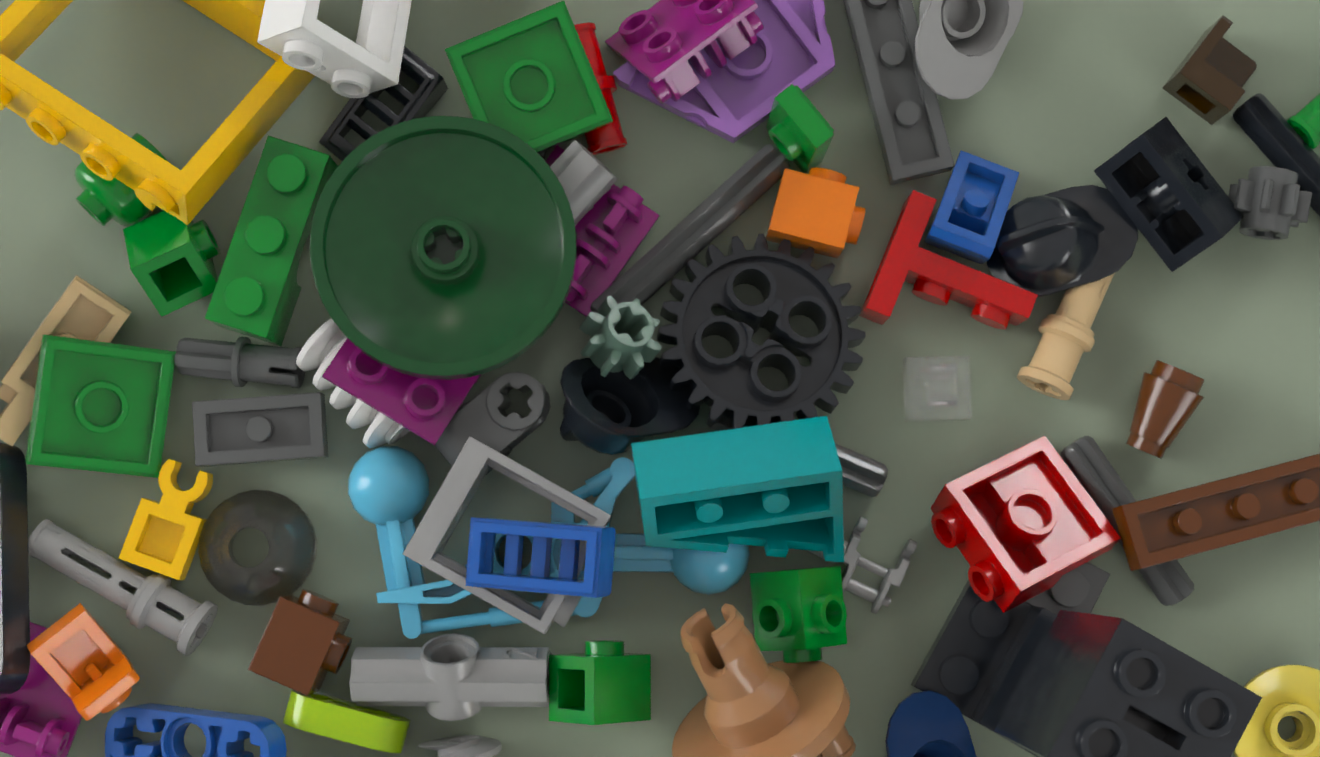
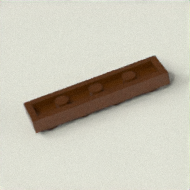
(1220, 513)

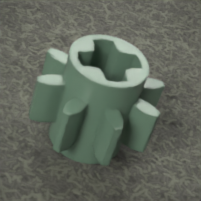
(620, 337)

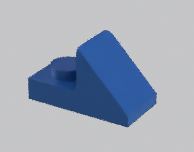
(972, 208)

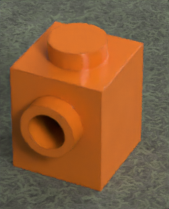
(816, 211)

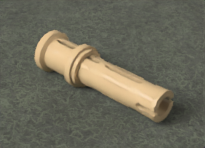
(1064, 340)

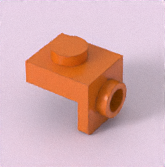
(85, 663)

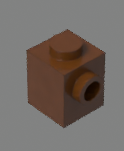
(302, 642)

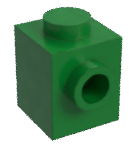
(172, 260)
(600, 685)

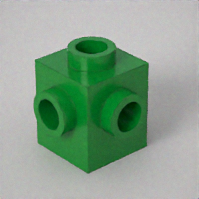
(798, 611)

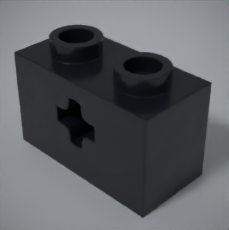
(1169, 194)

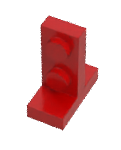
(939, 278)

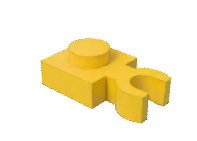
(165, 532)

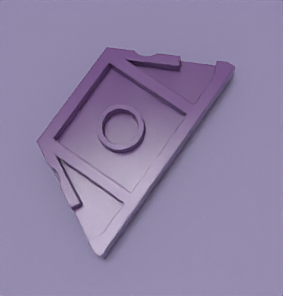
(741, 93)

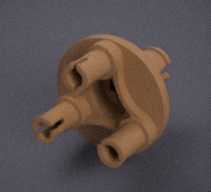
(757, 704)

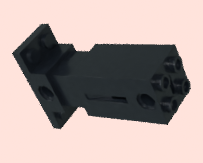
(1081, 684)

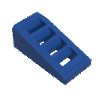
(598, 557)

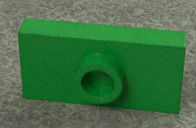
(799, 129)

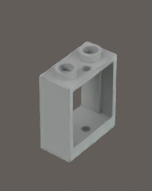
(448, 509)

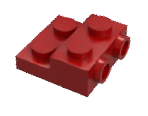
(1021, 524)

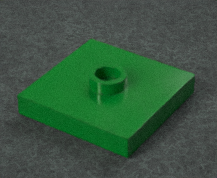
(531, 79)
(100, 406)

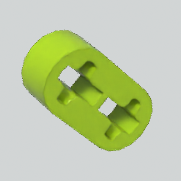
(346, 721)

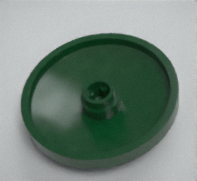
(443, 247)

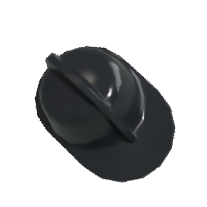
(1063, 240)
(618, 410)

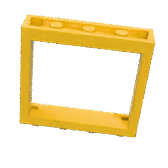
(117, 155)

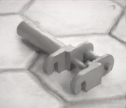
(891, 576)

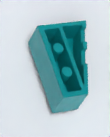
(744, 487)

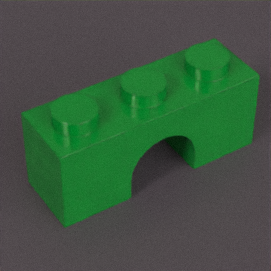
(262, 262)

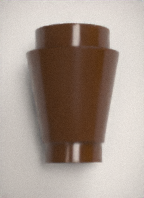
(1163, 407)

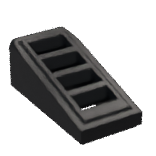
(415, 106)

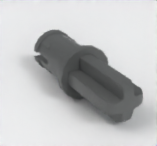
(239, 361)

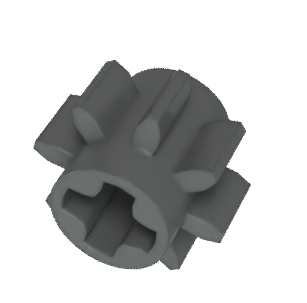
(1270, 202)

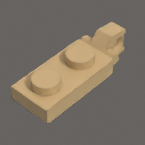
(78, 314)

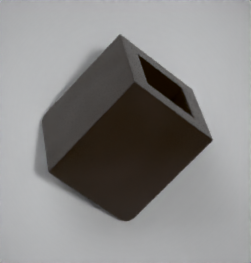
(1211, 74)

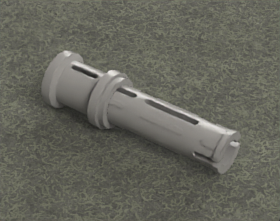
(144, 607)

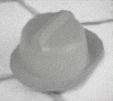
(963, 42)

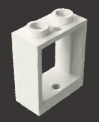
(349, 67)

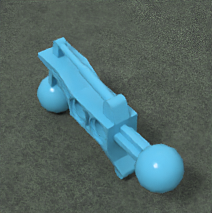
(393, 485)

